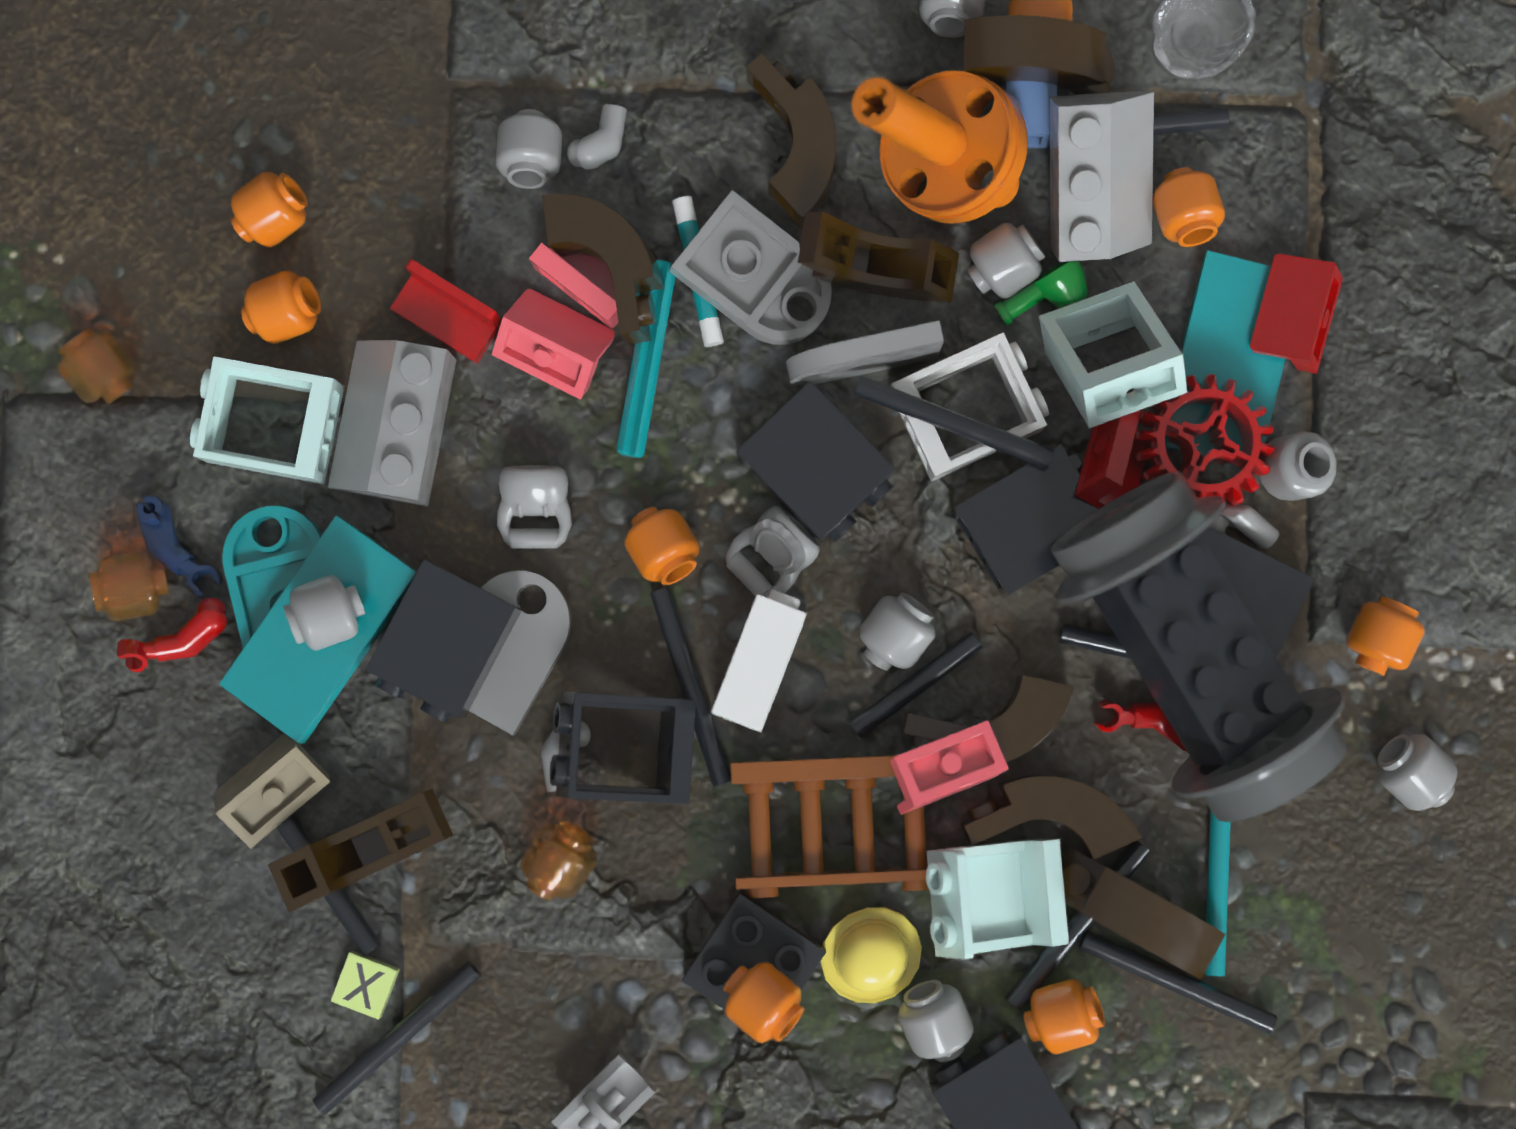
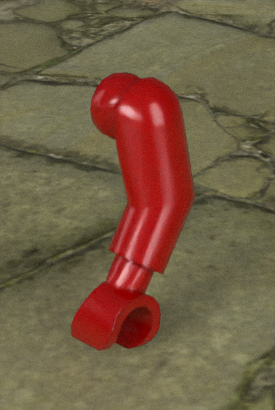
(185, 644)
(1139, 716)

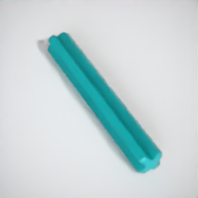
(645, 373)

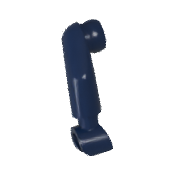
(163, 544)

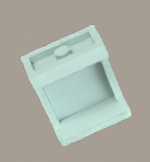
(996, 897)

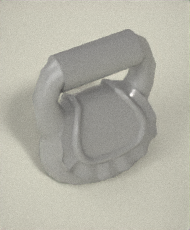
(533, 492)
(781, 543)

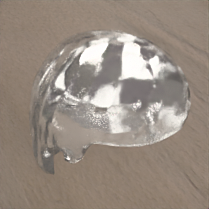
(1200, 36)

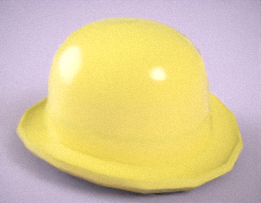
(871, 955)

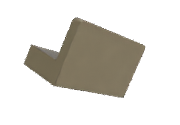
(269, 790)

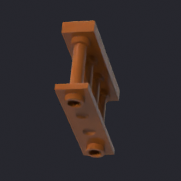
(809, 779)

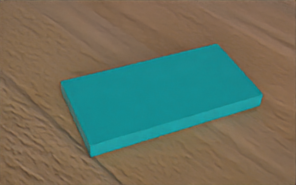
(1220, 339)
(298, 684)

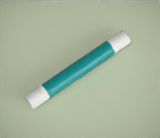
(706, 312)

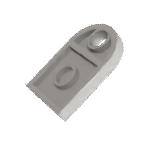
(750, 273)
(866, 354)
(527, 653)

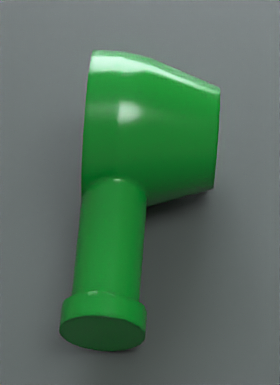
(1058, 285)

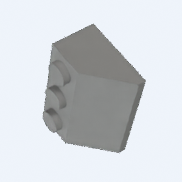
(1100, 174)
(393, 420)

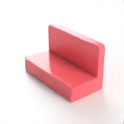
(582, 279)
(552, 342)
(948, 766)

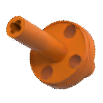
(941, 137)

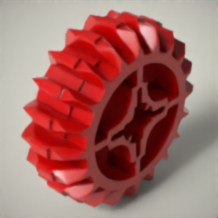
(1224, 451)

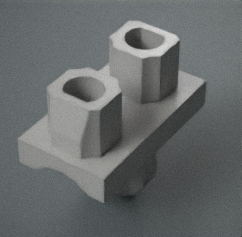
(607, 1098)

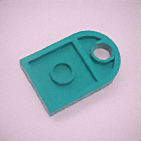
(261, 573)

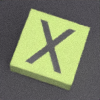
(365, 984)

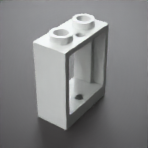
(1010, 364)
(760, 660)

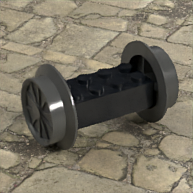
(1200, 650)

